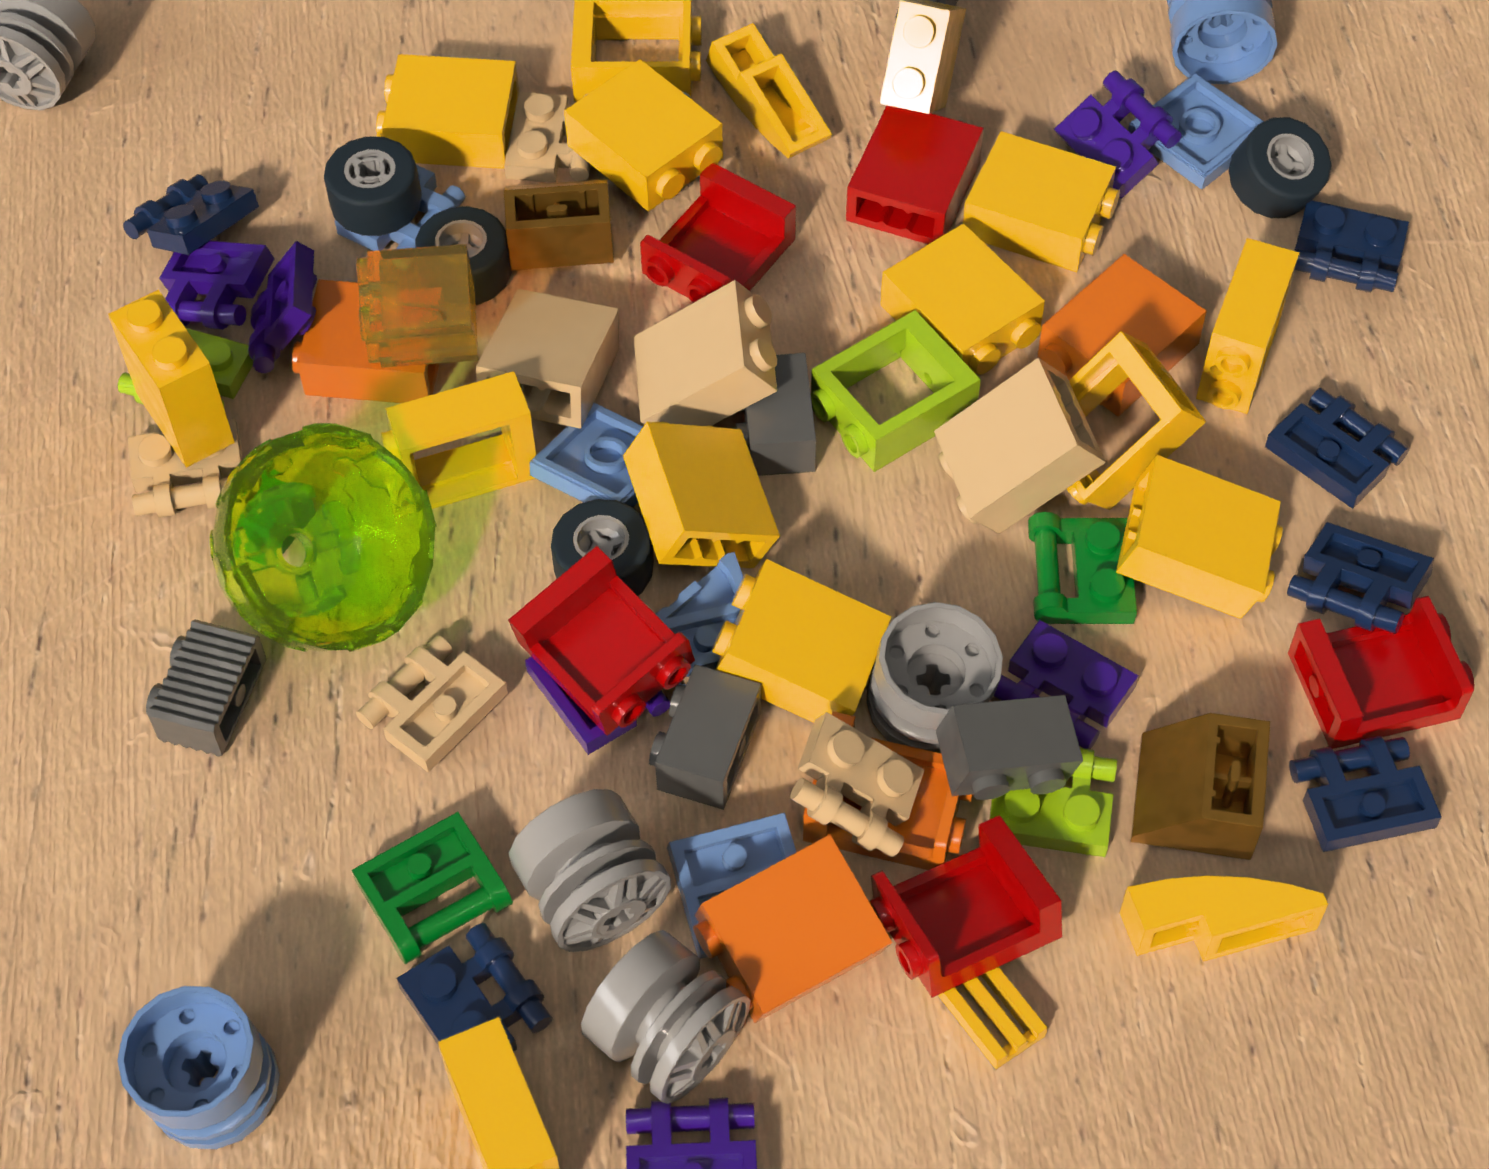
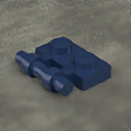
(191, 214)
(1350, 246)
(1328, 454)
(1365, 565)
(1366, 807)
(449, 996)

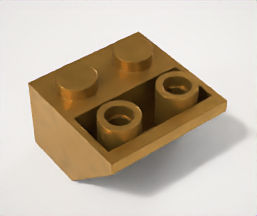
(558, 224)
(1203, 785)

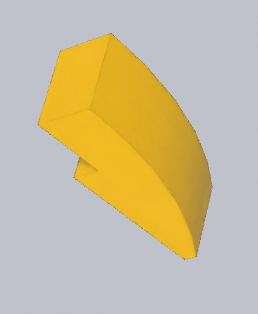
(767, 91)
(1218, 913)

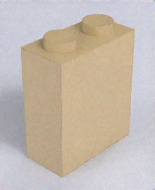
(557, 352)
(706, 359)
(1018, 447)

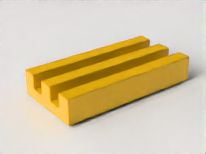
(1013, 1001)

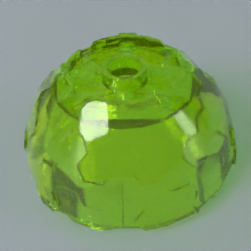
(361, 530)

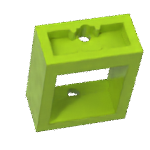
(931, 359)

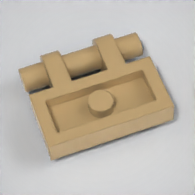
(537, 140)
(159, 469)
(442, 711)
(862, 771)

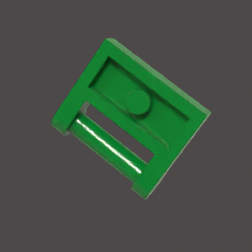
(1099, 590)
(422, 871)

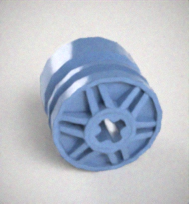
(1222, 38)
(191, 1037)

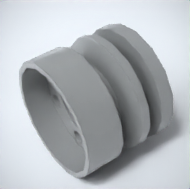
(41, 49)
(936, 652)
(589, 870)
(665, 1016)

